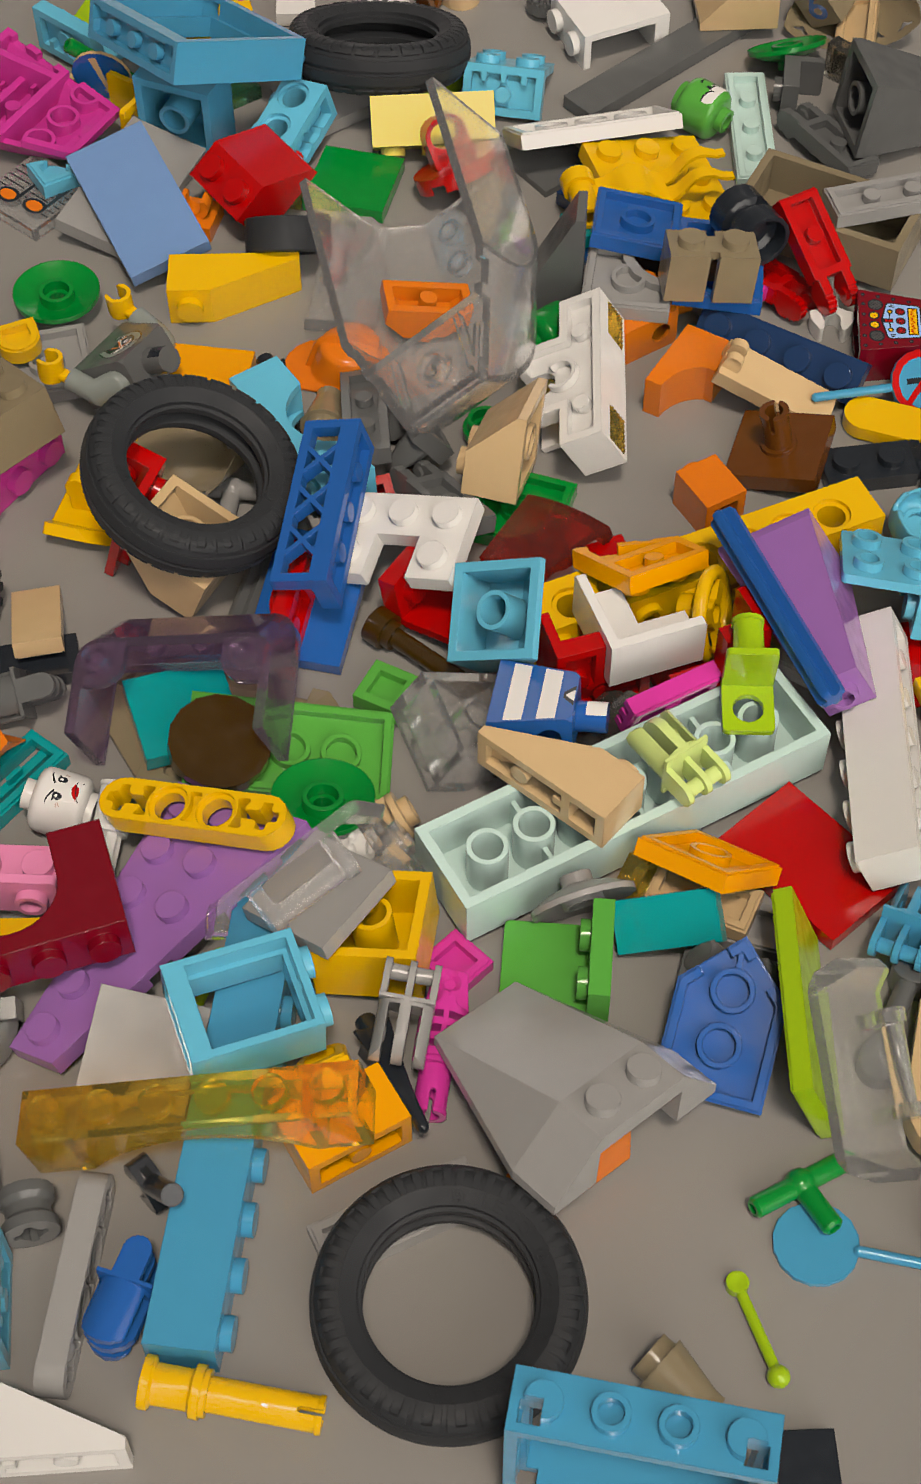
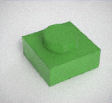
(381, 687)

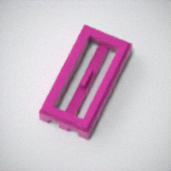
(668, 695)

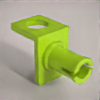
(748, 674)

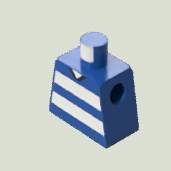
(543, 703)

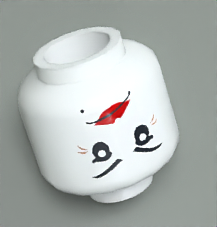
(58, 800)

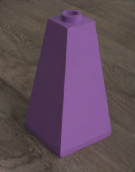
(812, 578)

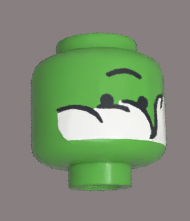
(703, 107)

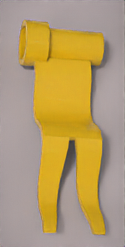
(641, 180)

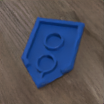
(728, 1025)

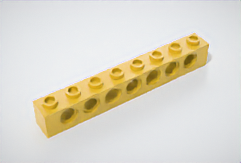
(835, 507)

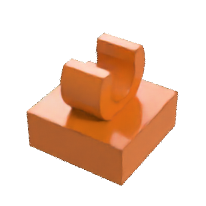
(207, 212)

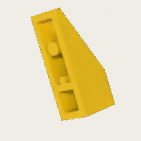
(228, 283)

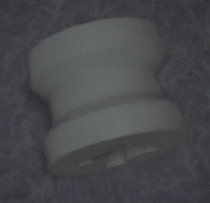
(28, 1213)

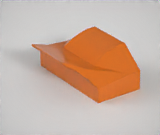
(416, 304)

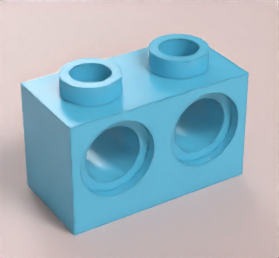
(300, 114)

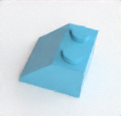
(496, 613)

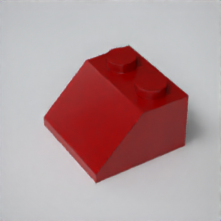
(253, 173)

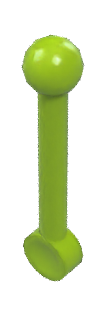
(737, 1286)

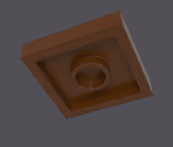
(781, 449)

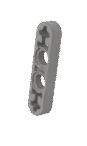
(73, 1285)

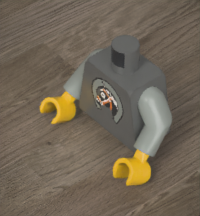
(127, 355)

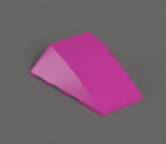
(43, 107)

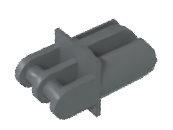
(22, 693)

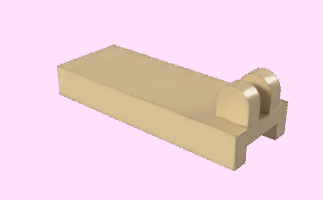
(764, 380)

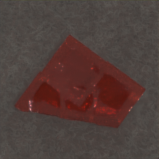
(546, 531)

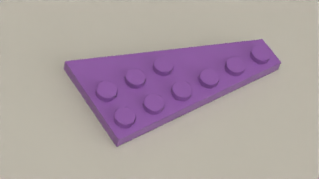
(166, 904)

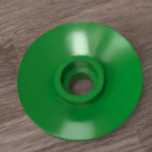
(796, 46)
(56, 291)
(321, 787)

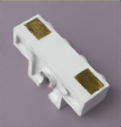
(585, 383)

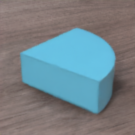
(51, 179)

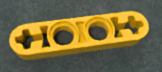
(198, 807)

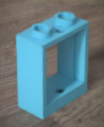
(238, 964)

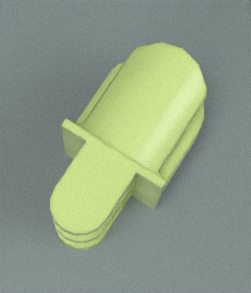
(678, 756)

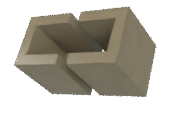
(693, 258)

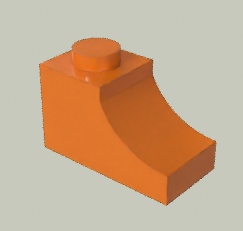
(684, 371)

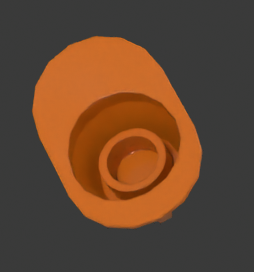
(320, 362)

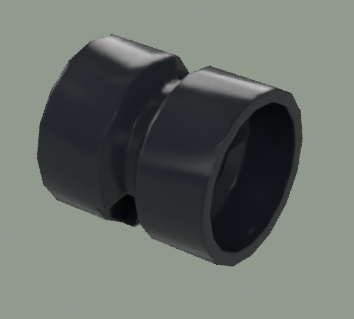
(747, 210)

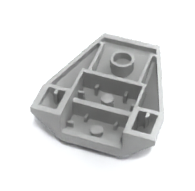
(560, 1087)

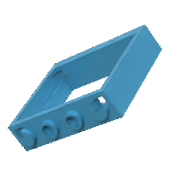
(240, 51)
(632, 1435)

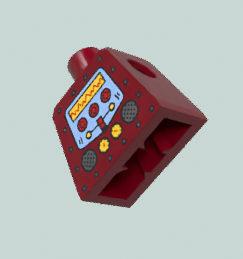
(884, 330)

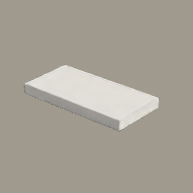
(592, 127)

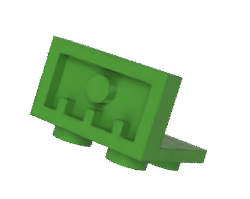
(564, 959)

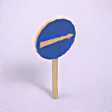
(92, 69)

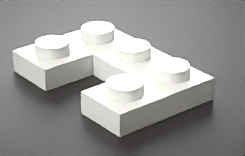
(435, 525)

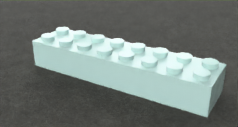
(509, 852)

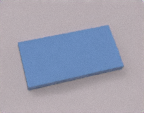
(137, 202)

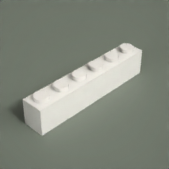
(883, 762)

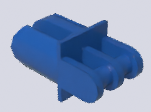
(121, 1301)

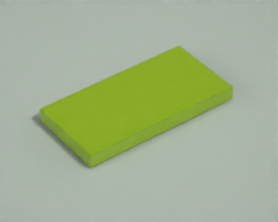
(797, 962)

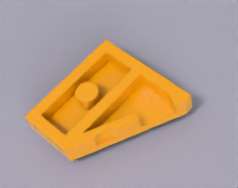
(643, 563)

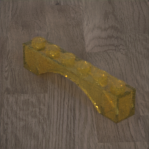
(287, 1104)

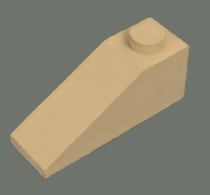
(566, 778)

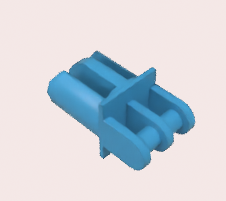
(899, 929)

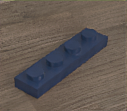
(801, 355)

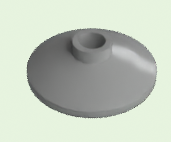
(578, 895)

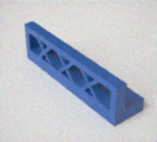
(340, 514)

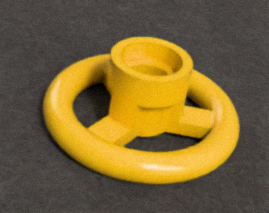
(712, 601)

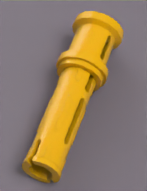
(201, 1392)

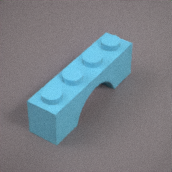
(281, 395)

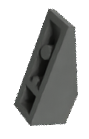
(563, 255)

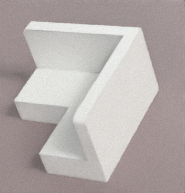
(636, 647)

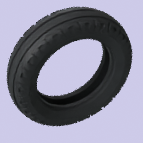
(381, 46)
(152, 533)
(379, 1218)

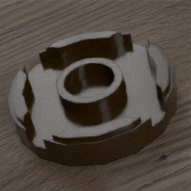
(215, 743)

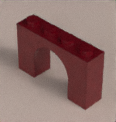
(84, 919)

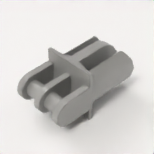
(405, 1006)

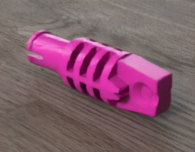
(436, 1078)

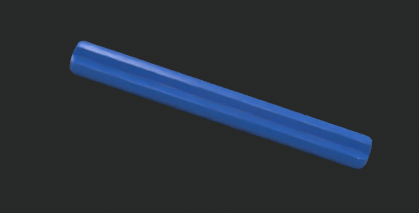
(777, 607)

